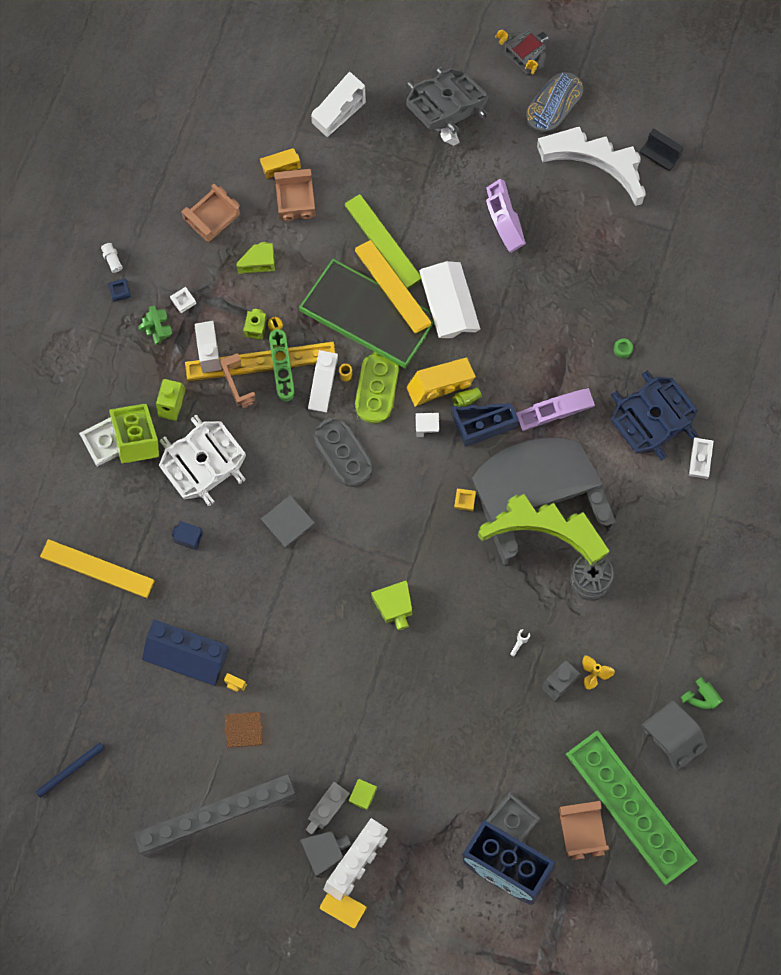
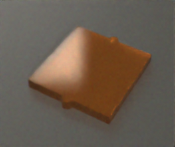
(243, 729)

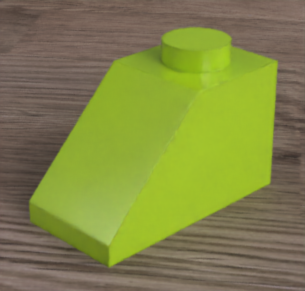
(257, 259)

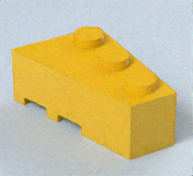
(440, 381)

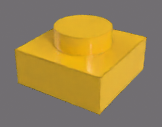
(465, 499)
(235, 683)

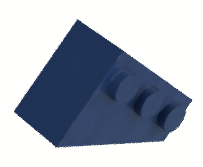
(483, 422)

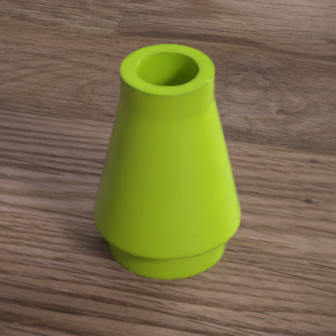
(466, 398)

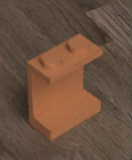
(231, 363)
(583, 830)

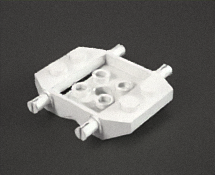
(211, 471)

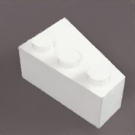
(339, 105)

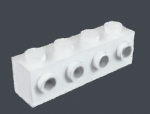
(355, 859)

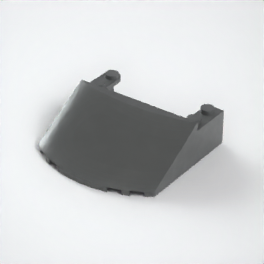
(546, 473)

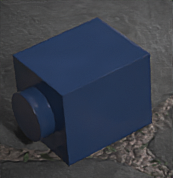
(187, 535)

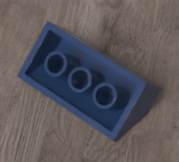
(184, 652)

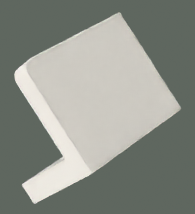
(426, 423)

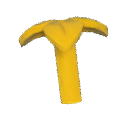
(603, 672)

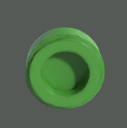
(623, 348)

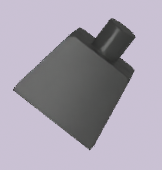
(560, 680)
(324, 851)

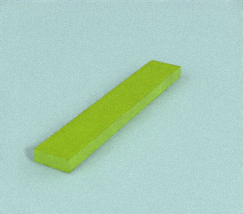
(383, 241)

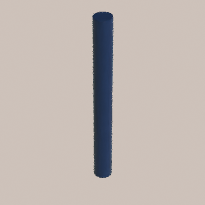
(70, 769)

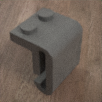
(676, 734)

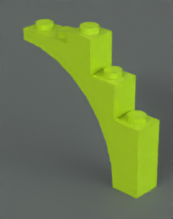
(522, 516)

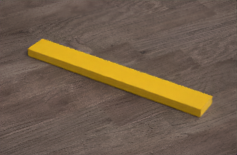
(261, 361)

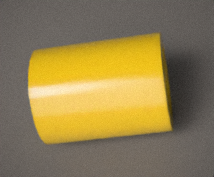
(345, 377)

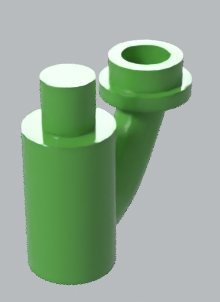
(711, 697)

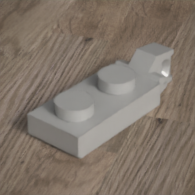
(327, 808)

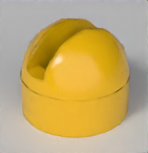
(271, 327)

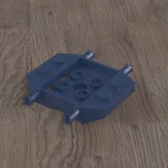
(675, 415)

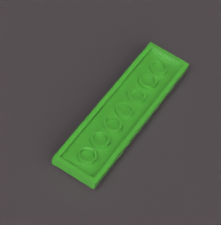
(631, 807)

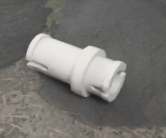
(111, 255)

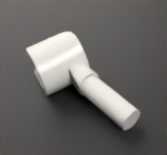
(520, 641)

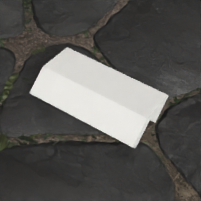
(449, 299)

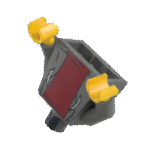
(525, 49)

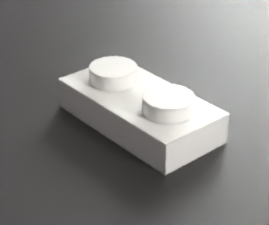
(701, 458)

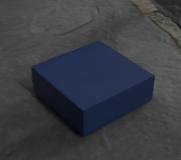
(119, 290)

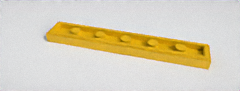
(393, 286)
(97, 568)

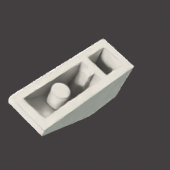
(207, 346)
(323, 381)

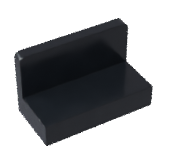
(661, 150)

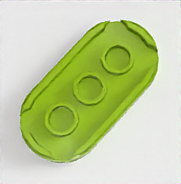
(376, 388)

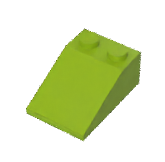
(134, 433)

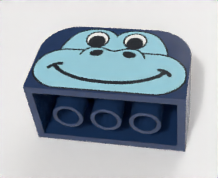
(508, 863)

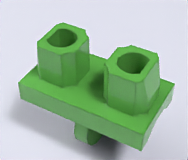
(152, 325)

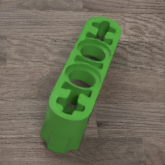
(281, 365)

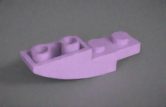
(504, 217)
(555, 408)

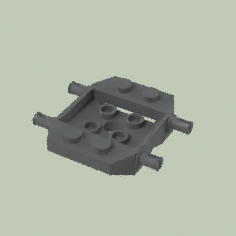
(463, 100)

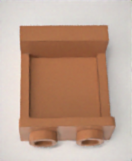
(295, 194)
(212, 213)

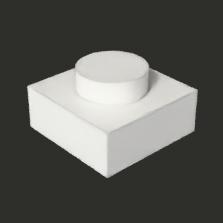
(183, 300)

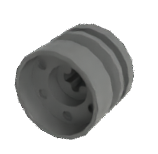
(586, 586)

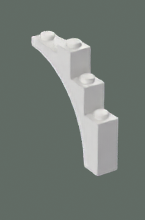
(599, 152)

